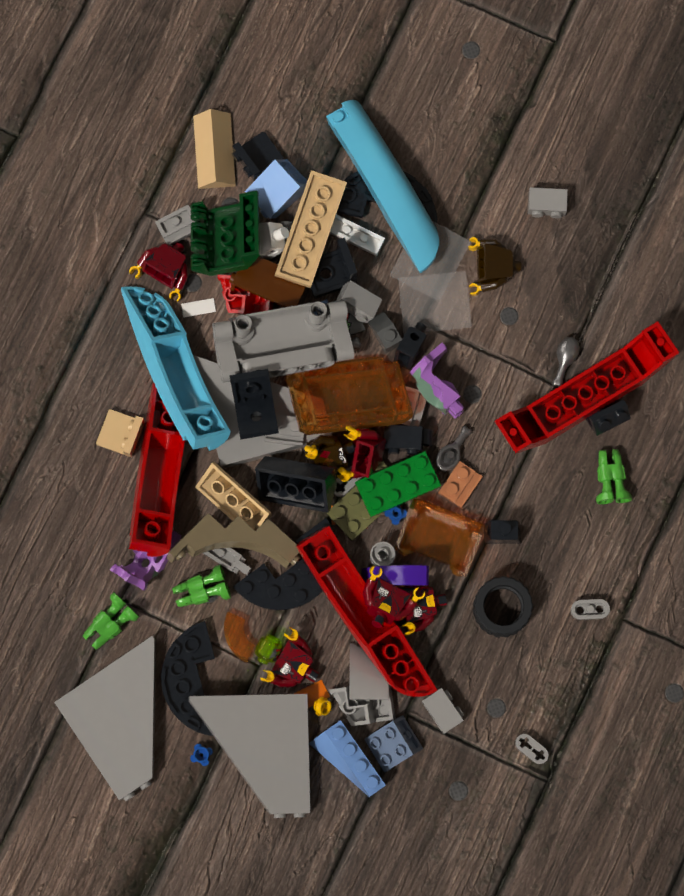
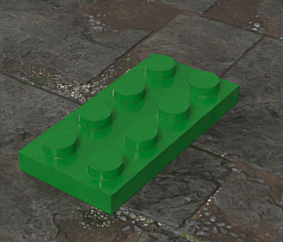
(398, 484)

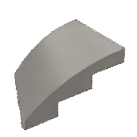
(365, 679)
(364, 711)

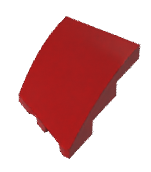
(242, 301)

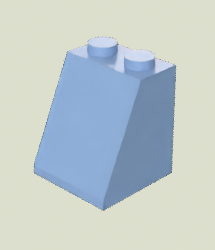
(278, 187)

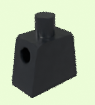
(410, 345)
(502, 532)

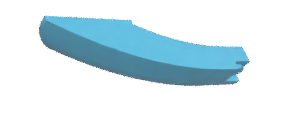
(386, 183)
(174, 369)

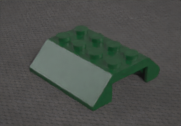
(225, 236)

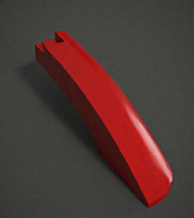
(156, 481)
(344, 589)

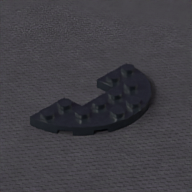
(357, 194)
(287, 591)
(181, 675)

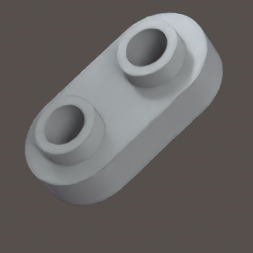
(589, 609)

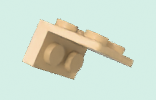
(120, 433)

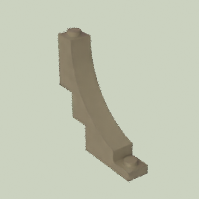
(238, 534)

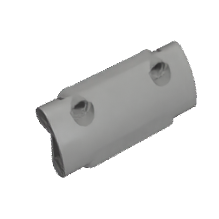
(284, 340)

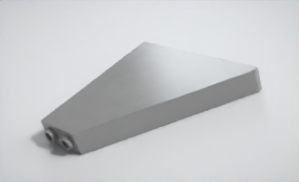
(241, 451)
(117, 719)
(266, 744)

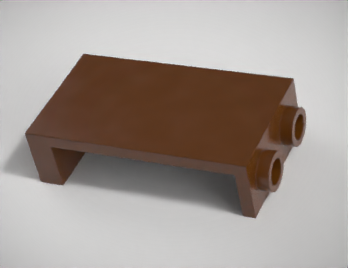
(261, 281)

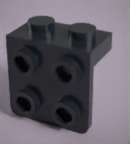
(256, 155)
(609, 417)

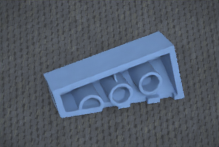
(345, 754)

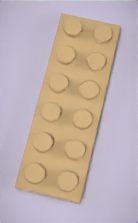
(310, 229)

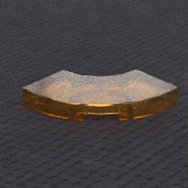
(236, 637)

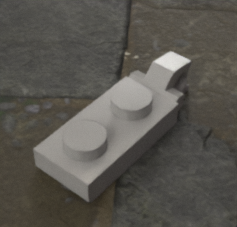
(229, 559)

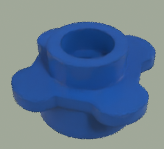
(396, 518)
(196, 755)

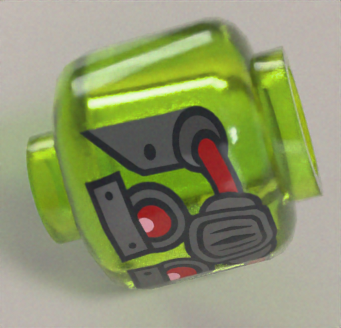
(268, 649)

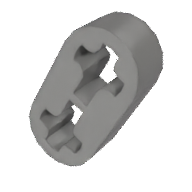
(350, 484)
(534, 745)

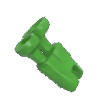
(612, 472)
(196, 588)
(105, 625)

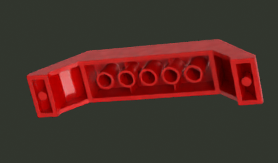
(588, 391)

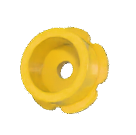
(322, 706)

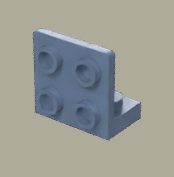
(393, 743)

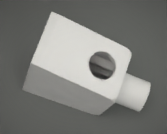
(272, 239)

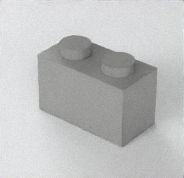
(547, 202)
(359, 301)
(443, 711)

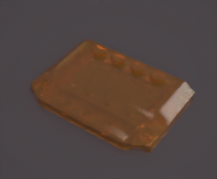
(349, 394)

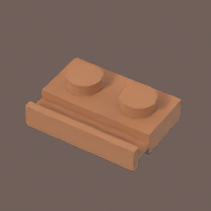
(460, 484)

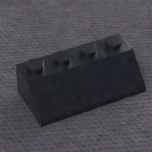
(295, 483)

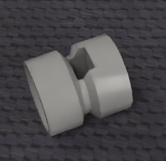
(382, 554)

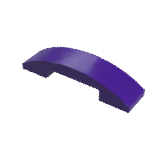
(400, 574)

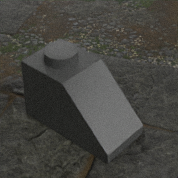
(385, 332)

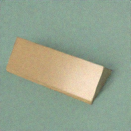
(214, 149)
(232, 497)

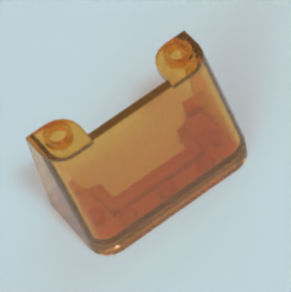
(440, 535)

